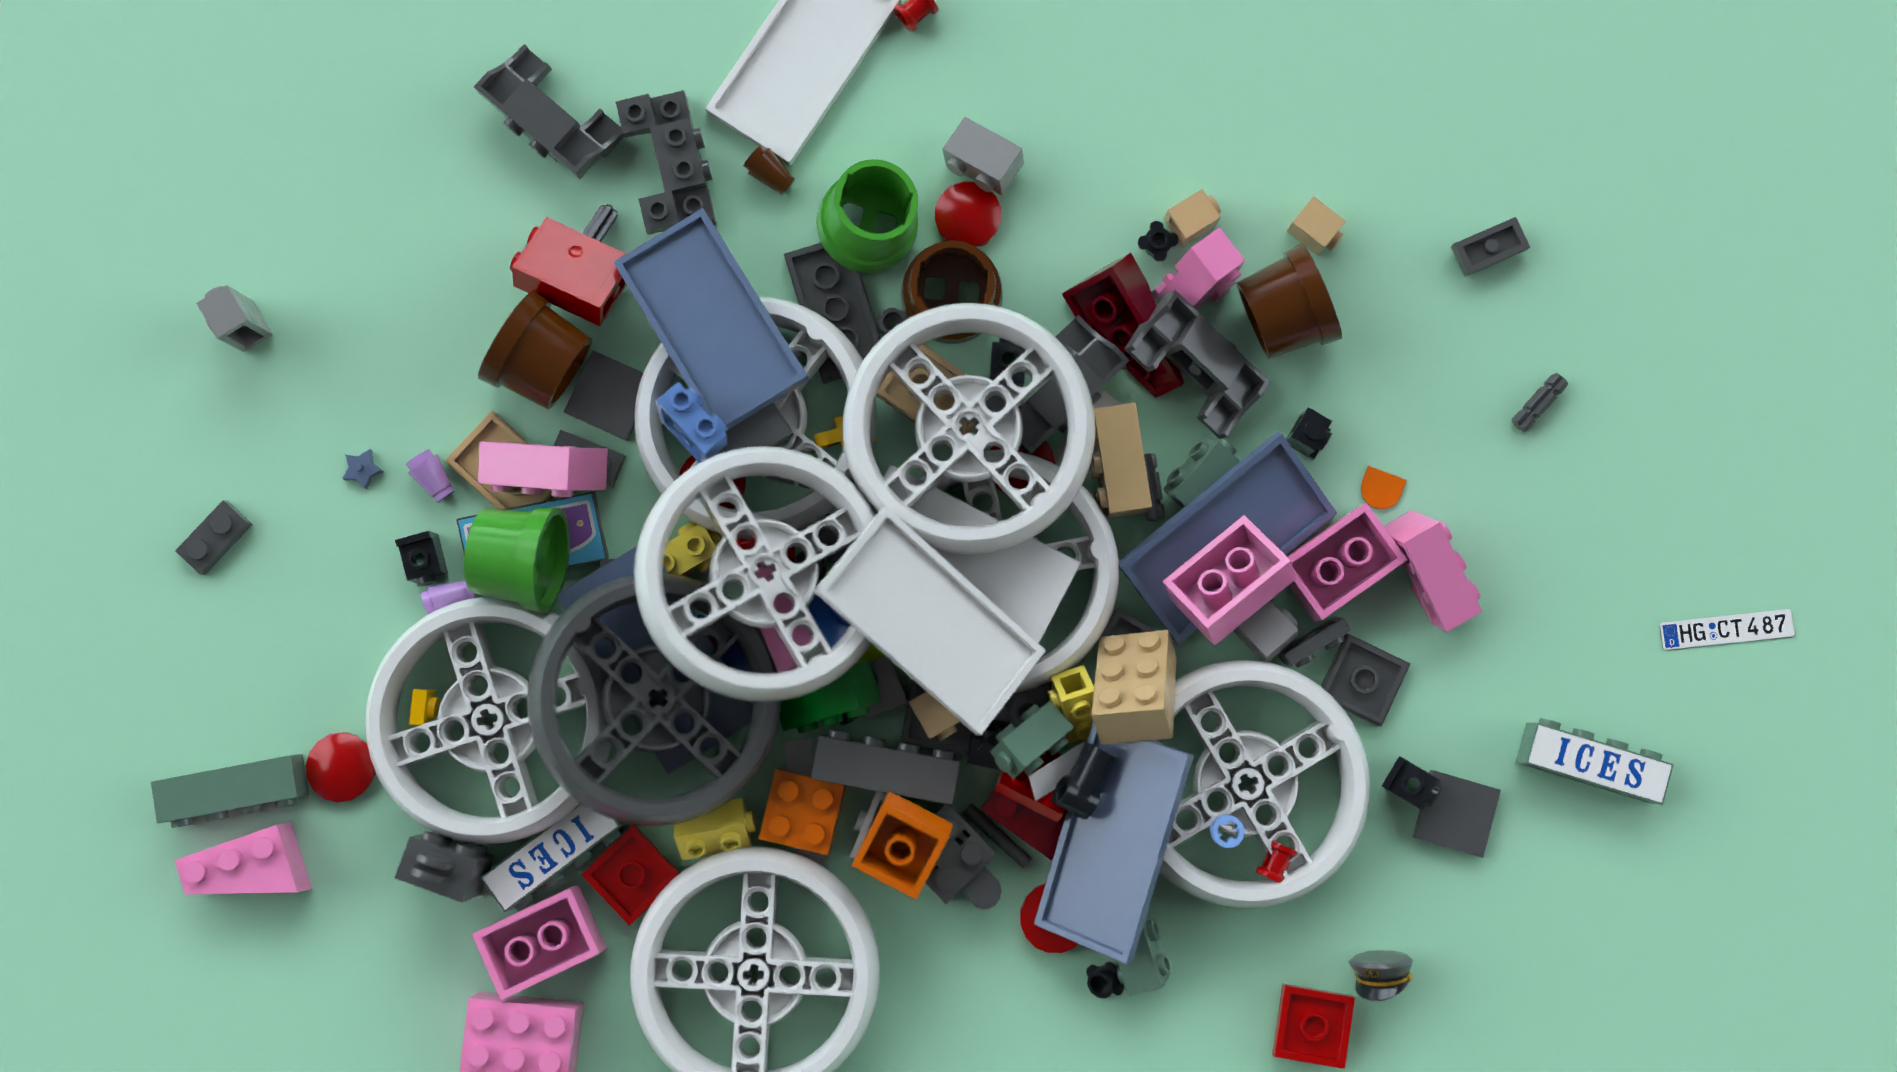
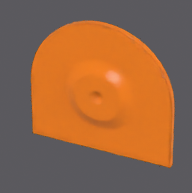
(1381, 488)

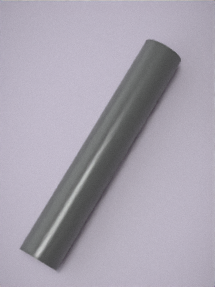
(997, 835)

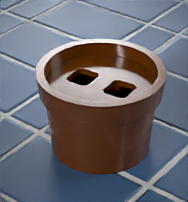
(955, 264)
(1289, 304)
(535, 352)

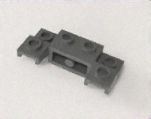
(530, 111)
(677, 155)
(1203, 357)
(1045, 408)

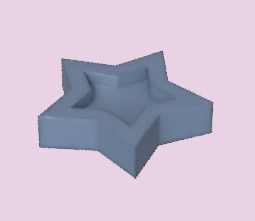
(361, 468)

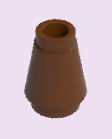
(768, 169)

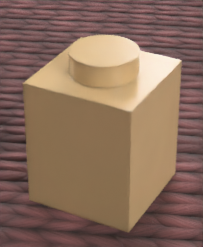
(1193, 216)
(1317, 227)
(934, 716)

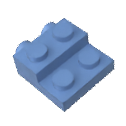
(686, 419)

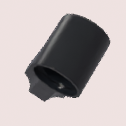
(1080, 788)

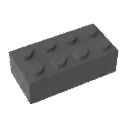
(886, 768)

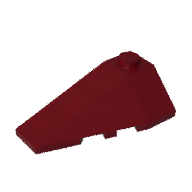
(1114, 306)
(1025, 823)

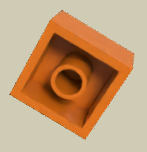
(802, 811)
(902, 845)

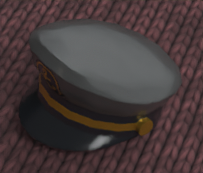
(1381, 974)

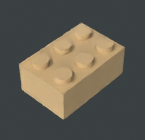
(1119, 463)
(1134, 687)

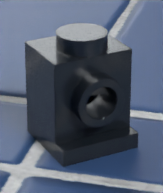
(1000, 349)
(1310, 433)
(434, 563)
(981, 745)
(1397, 783)

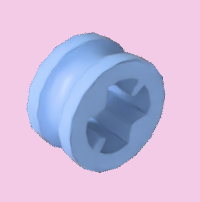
(1224, 820)

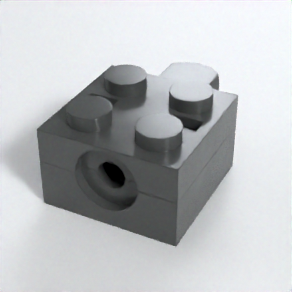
(963, 863)
(444, 866)

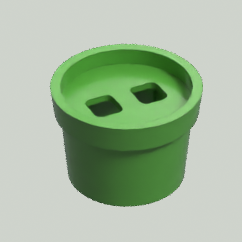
(877, 189)
(518, 556)

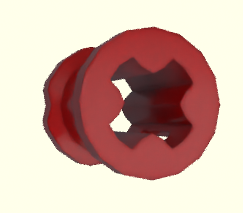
(914, 11)
(1275, 864)

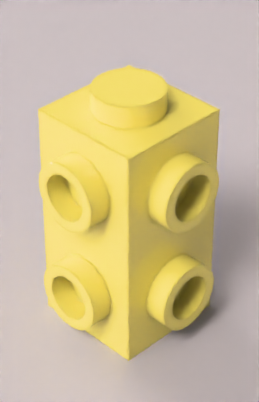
(690, 550)
(1074, 698)
(715, 832)

